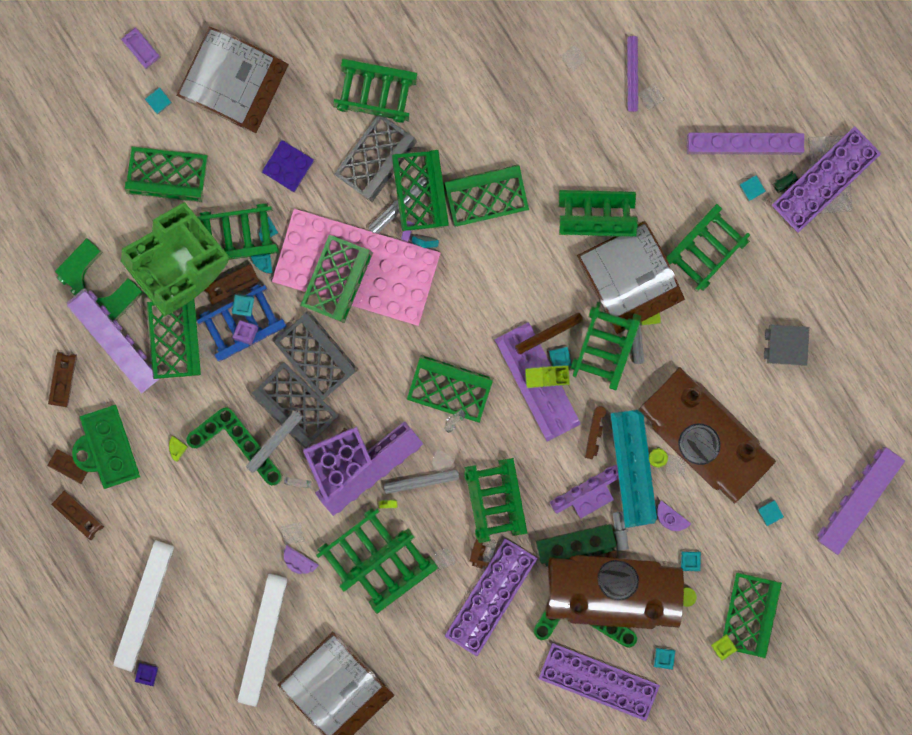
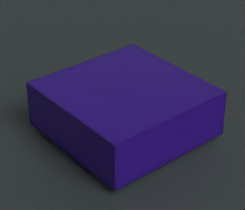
(146, 674)

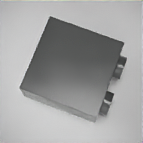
(787, 345)

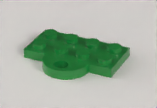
(106, 448)

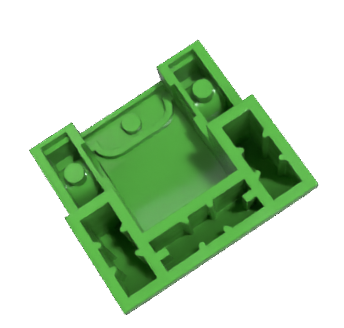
(174, 259)

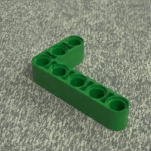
(240, 441)
(616, 636)

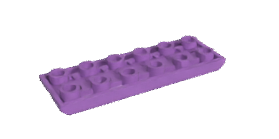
(826, 179)
(548, 404)
(491, 597)
(599, 681)

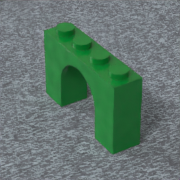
(73, 273)

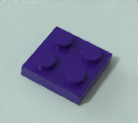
(288, 166)

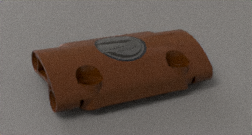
(707, 436)
(615, 592)

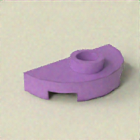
(671, 519)
(298, 562)

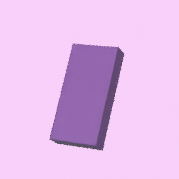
(140, 48)

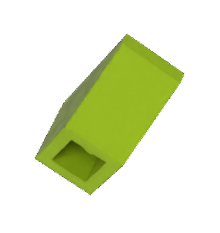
(547, 376)

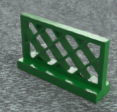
(483, 179)
(434, 186)
(166, 190)
(352, 284)
(190, 342)
(453, 372)
(767, 619)

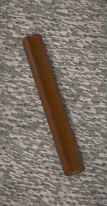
(549, 333)

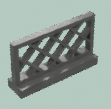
(386, 170)
(327, 343)
(279, 413)

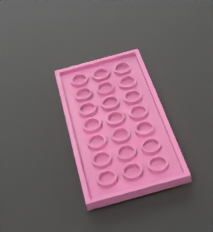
(394, 280)

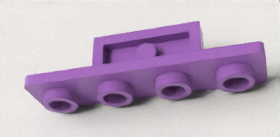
(588, 495)

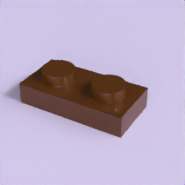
(65, 465)

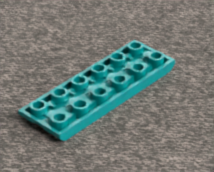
(634, 468)

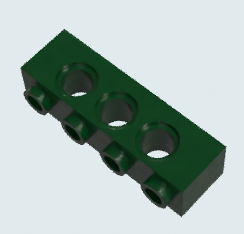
(606, 544)

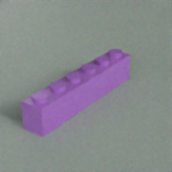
(745, 143)
(112, 340)
(384, 456)
(860, 501)

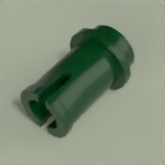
(786, 181)

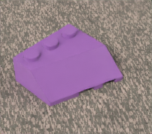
(337, 461)

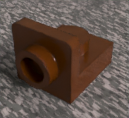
(478, 550)

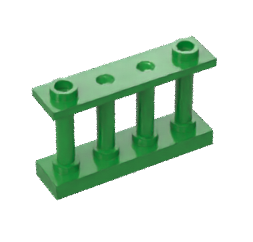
(370, 72)
(597, 225)
(701, 230)
(248, 248)
(617, 359)
(512, 496)
(325, 549)
(394, 588)

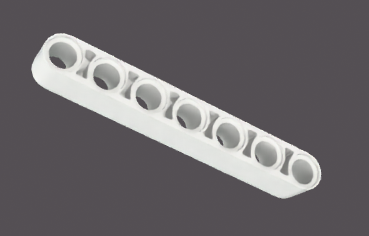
(143, 606)
(262, 640)

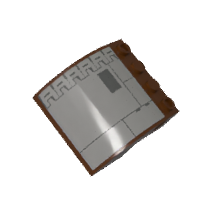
(232, 79)
(631, 276)
(335, 688)

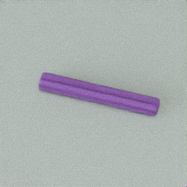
(632, 68)

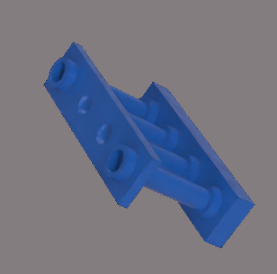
(225, 351)

